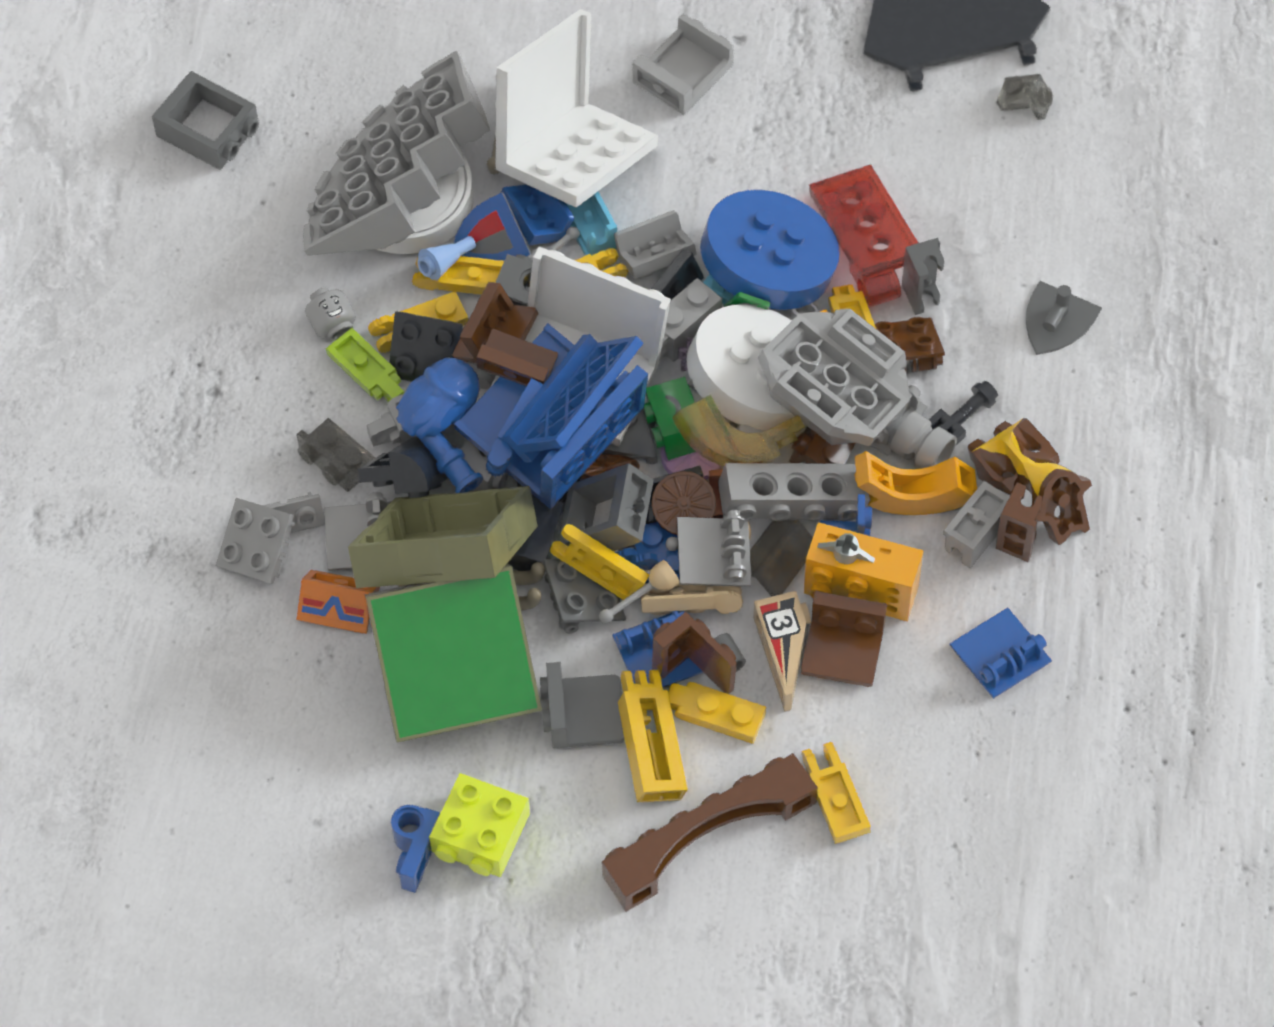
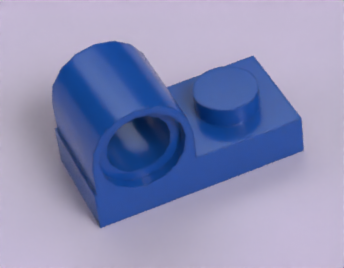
(415, 844)

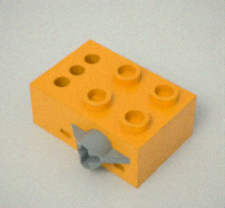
(863, 569)

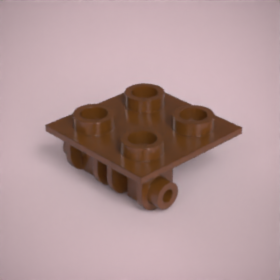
(917, 339)

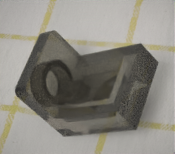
(1025, 93)

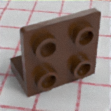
(844, 639)

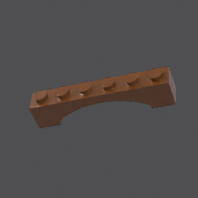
(777, 790)

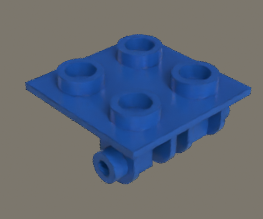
(637, 650)
(1001, 652)

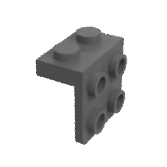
(581, 708)

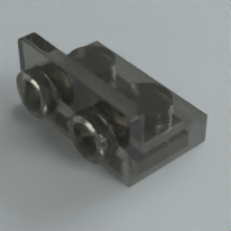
(333, 453)

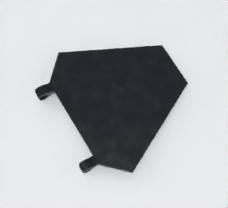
(939, 31)

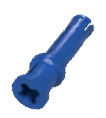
(452, 463)

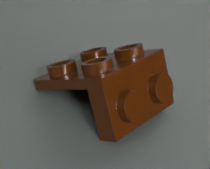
(693, 640)

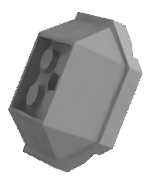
(837, 375)

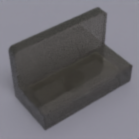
(779, 554)

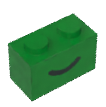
(662, 404)

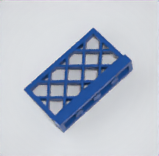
(569, 395)

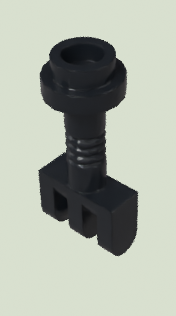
(983, 395)

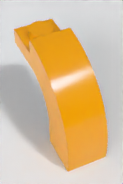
(915, 490)

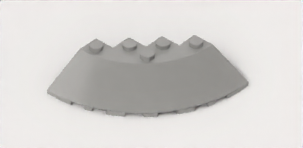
(396, 163)

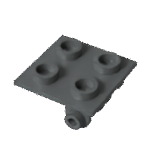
(577, 596)

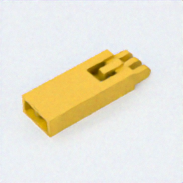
(652, 756)

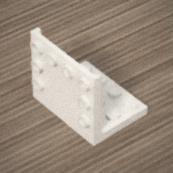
(548, 128)
(587, 301)

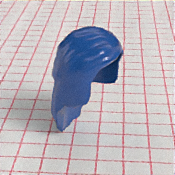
(438, 398)

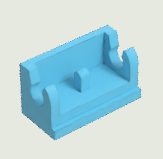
(594, 224)

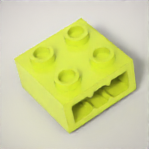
(479, 825)

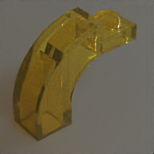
(721, 443)

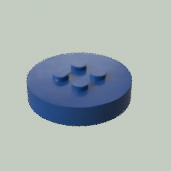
(769, 248)

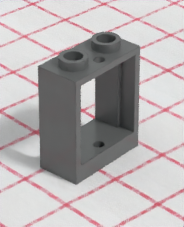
(181, 103)
(626, 488)

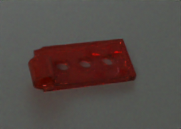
(870, 267)

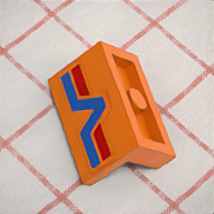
(333, 601)

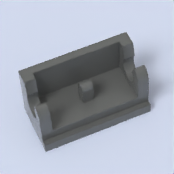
(921, 271)

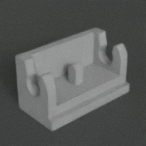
(976, 524)

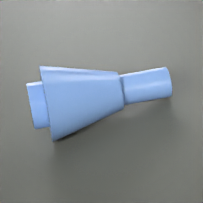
(437, 260)

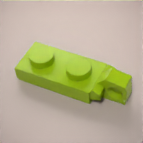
(365, 366)

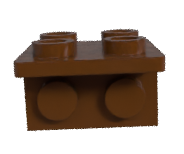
(497, 312)

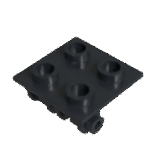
(420, 343)

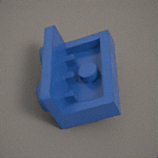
(538, 214)

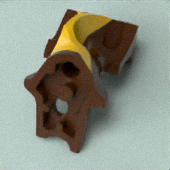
(1013, 459)

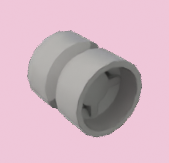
(919, 441)

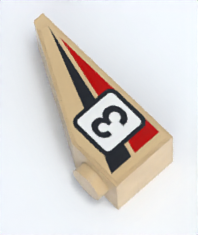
(782, 632)

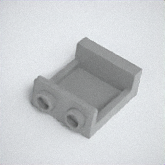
(684, 65)

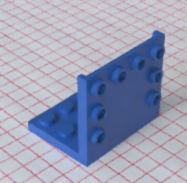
(556, 469)

